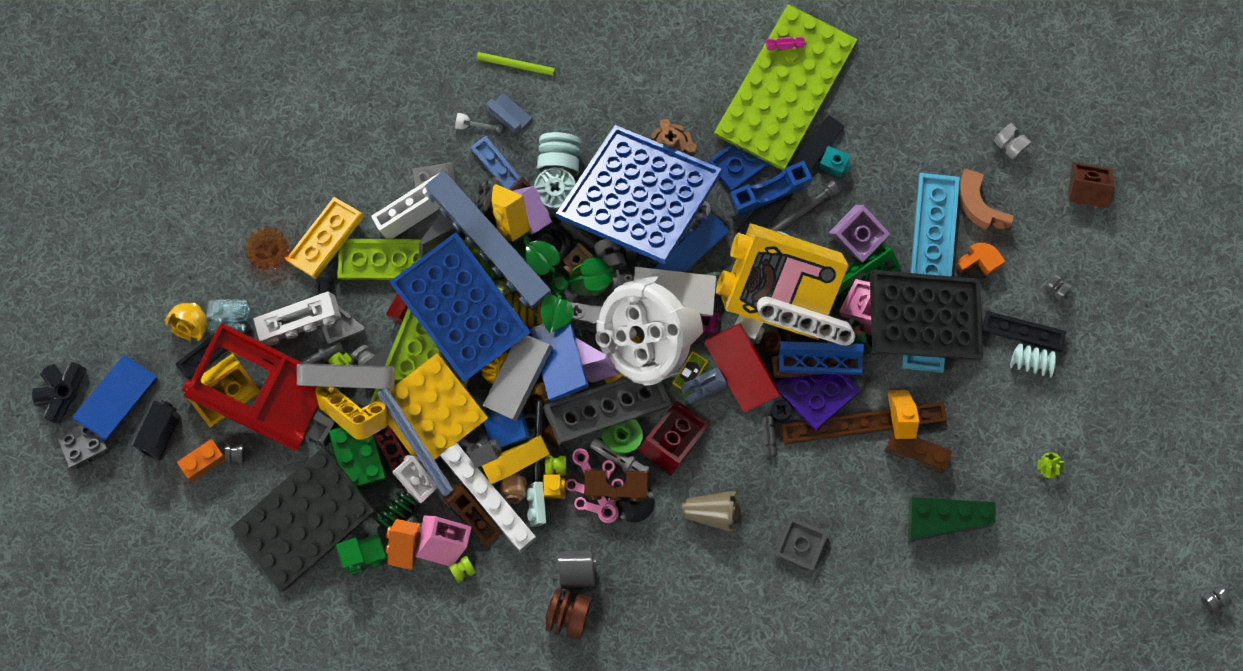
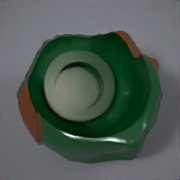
(861, 337)

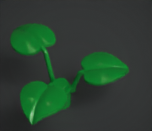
(553, 310)

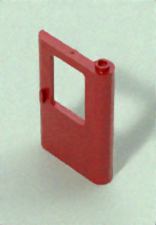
(281, 406)

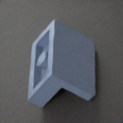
(508, 113)

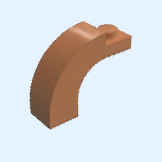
(973, 205)

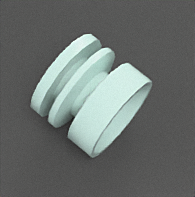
(559, 151)
(554, 179)

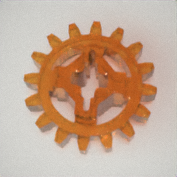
(258, 250)

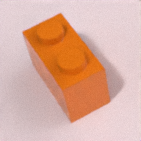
(201, 460)
(402, 543)

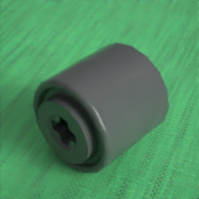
(577, 569)

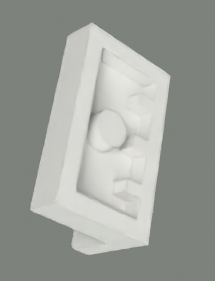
(415, 478)

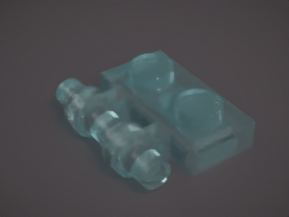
(227, 310)

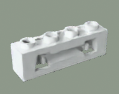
(272, 331)

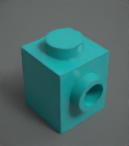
(835, 162)

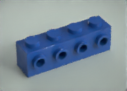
(694, 244)

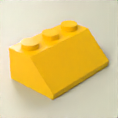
(230, 379)

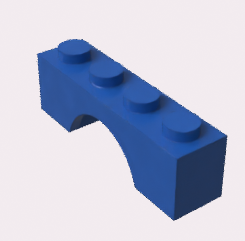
(755, 196)

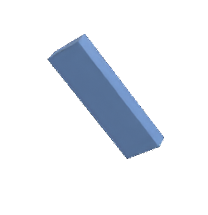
(495, 162)

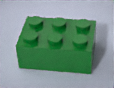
(358, 458)

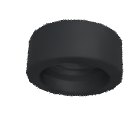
(560, 235)

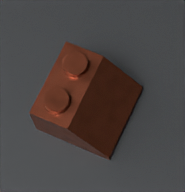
(1091, 185)

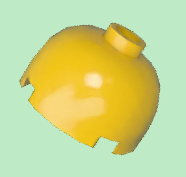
(185, 318)

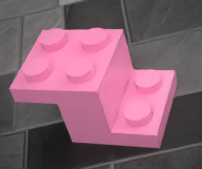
(858, 305)

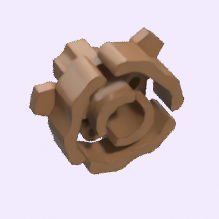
(672, 132)

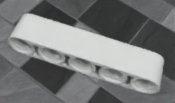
(812, 328)

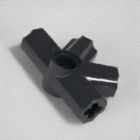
(57, 383)

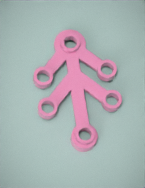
(603, 504)

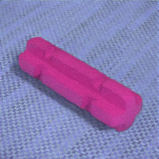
(785, 43)

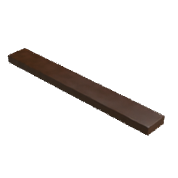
(858, 424)

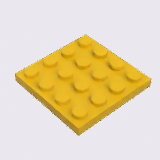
(435, 407)

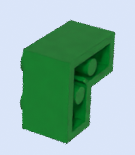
(361, 554)

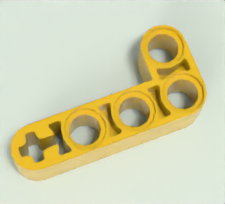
(356, 421)

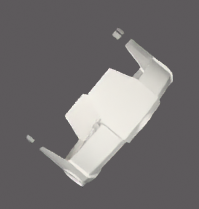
(666, 326)

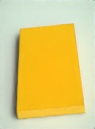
(324, 238)

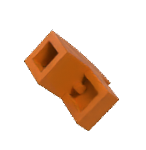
(984, 256)

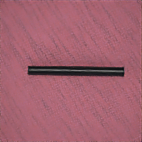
(539, 422)

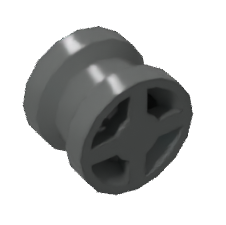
(234, 453)

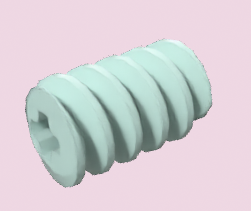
(1034, 359)

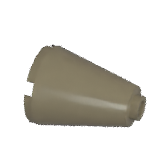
(714, 510)

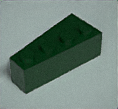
(944, 516)

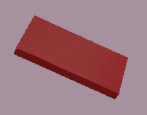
(742, 367)

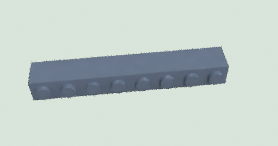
(487, 240)

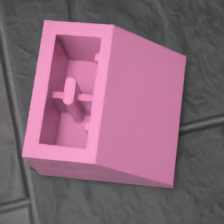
(441, 540)

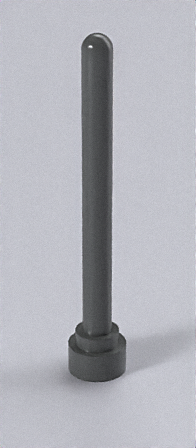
(830, 190)

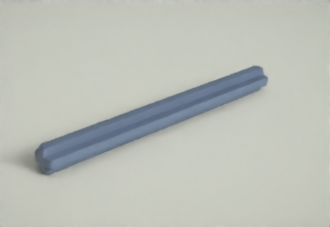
(415, 442)

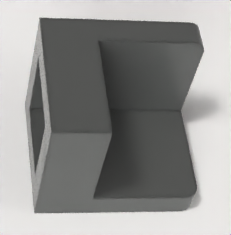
(321, 429)

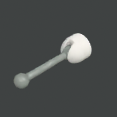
(463, 122)

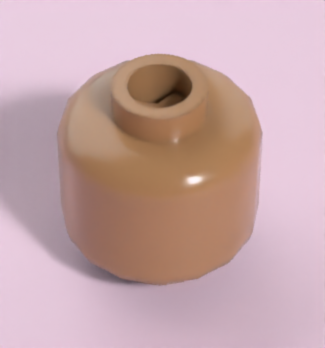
(513, 488)

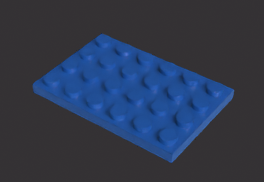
(460, 306)

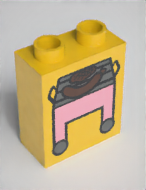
(780, 269)

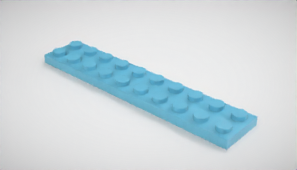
(933, 242)

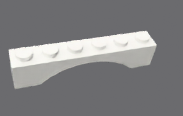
(488, 497)

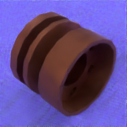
(568, 614)

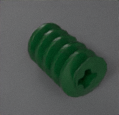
(397, 511)

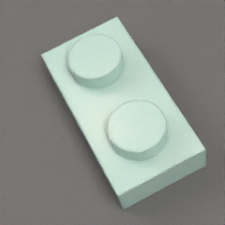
(536, 510)

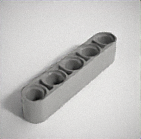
(346, 376)

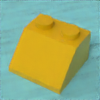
(509, 213)

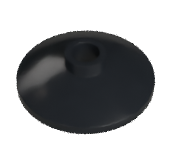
(636, 512)

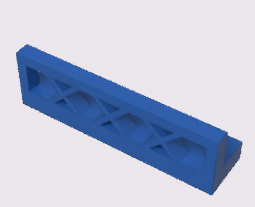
(820, 350)

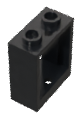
(157, 429)

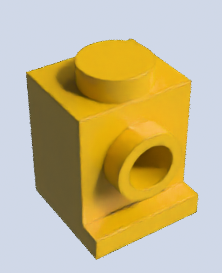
(554, 487)

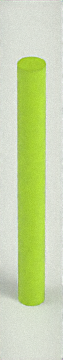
(515, 63)

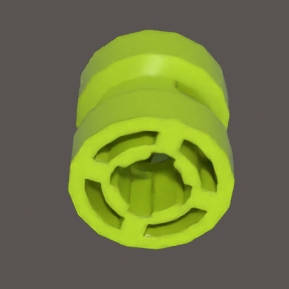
(555, 465)
(462, 569)

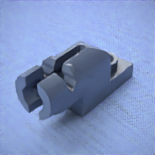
(705, 385)

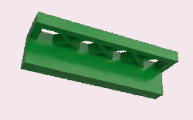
(861, 270)

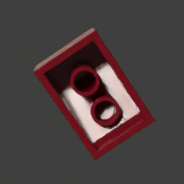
(673, 437)

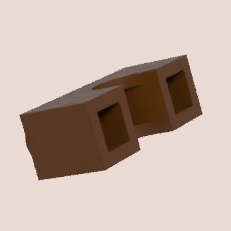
(929, 454)
(597, 485)

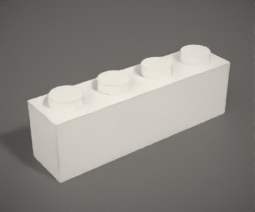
(405, 212)

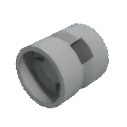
(1012, 141)
(614, 258)

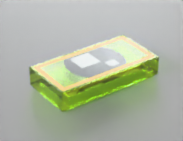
(692, 368)

